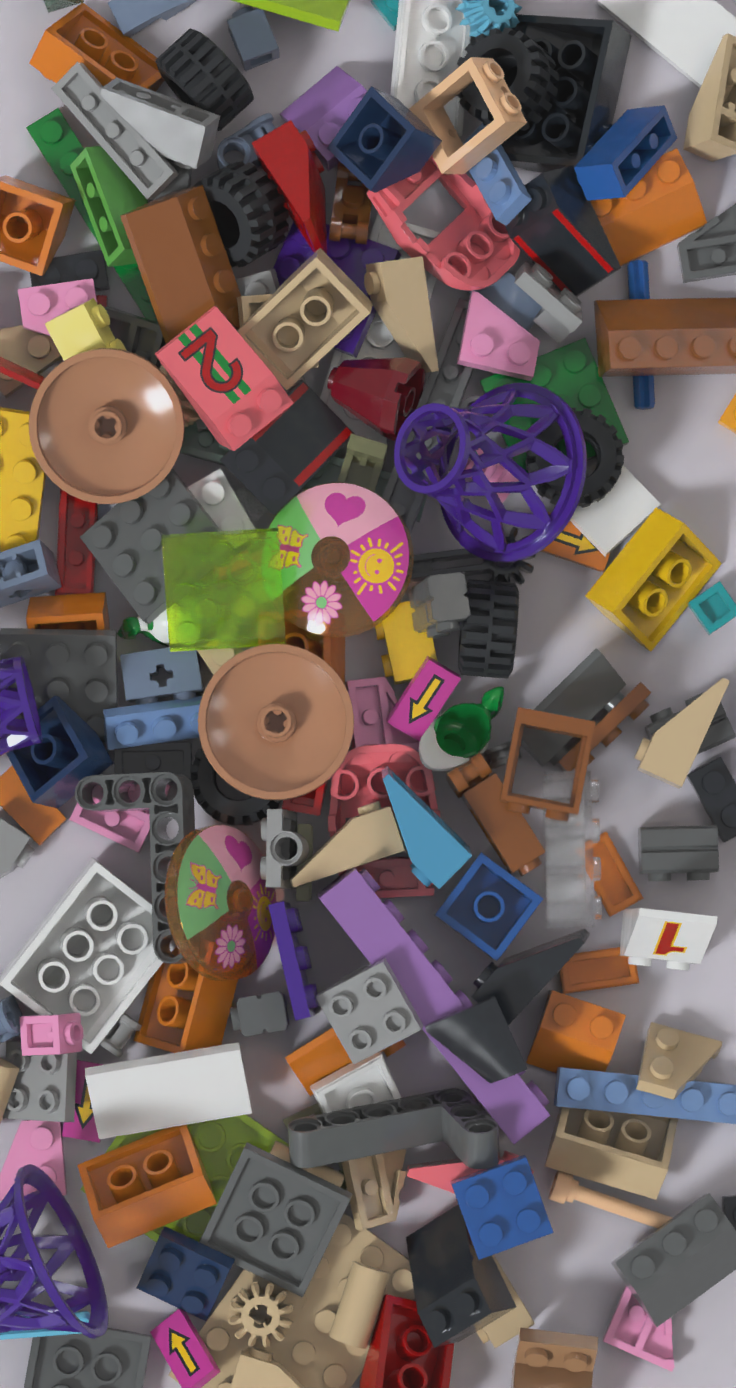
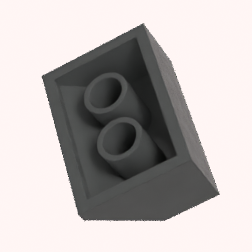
(581, 696)
(680, 1259)

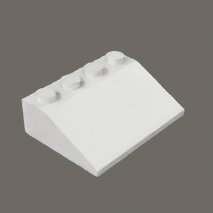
(88, 954)

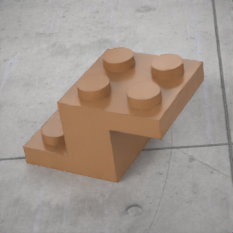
(553, 1360)

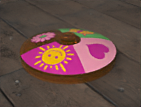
(342, 559)
(219, 903)

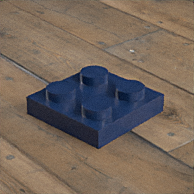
(185, 1273)

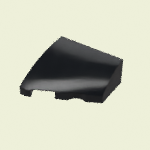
(480, 1040)

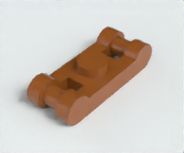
(350, 209)
(468, 775)

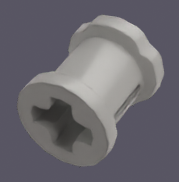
(120, 1034)

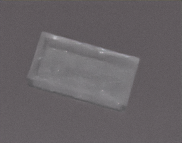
(569, 856)

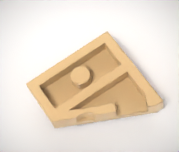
(375, 1187)

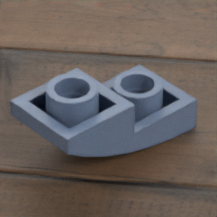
(137, 14)
(512, 300)

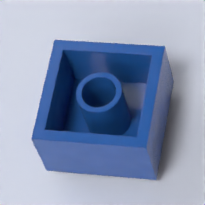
(488, 907)
(502, 1207)

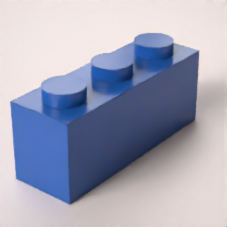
(625, 153)

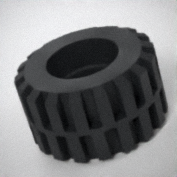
(205, 76)
(533, 80)
(246, 211)
(608, 452)
(490, 631)
(217, 804)

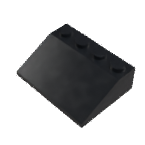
(590, 68)

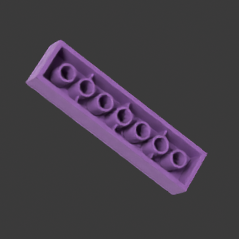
(378, 935)

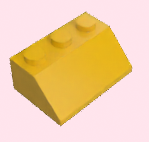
(653, 578)

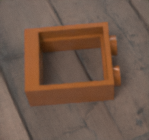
(556, 724)
(504, 829)

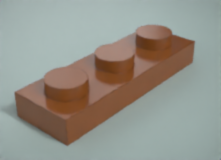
(607, 729)

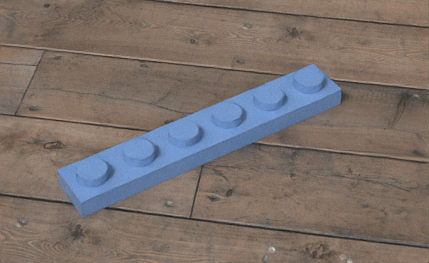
(619, 1094)

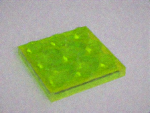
(223, 589)

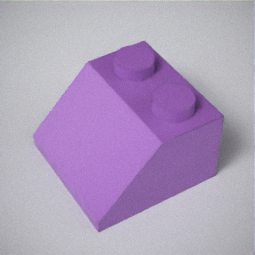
(325, 110)

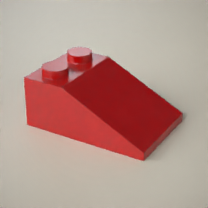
(296, 170)
(403, 1352)

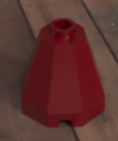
(378, 391)

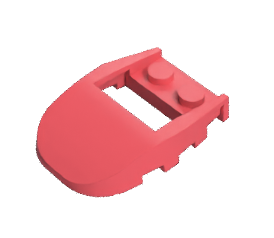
(470, 250)
(361, 783)

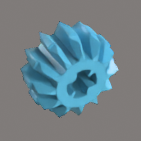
(488, 15)

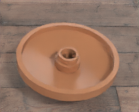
(106, 426)
(276, 722)

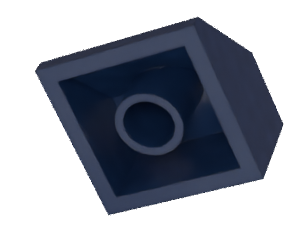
(383, 141)
(62, 759)

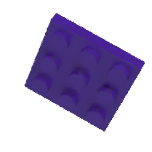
(350, 259)
(294, 959)

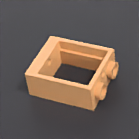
(451, 154)

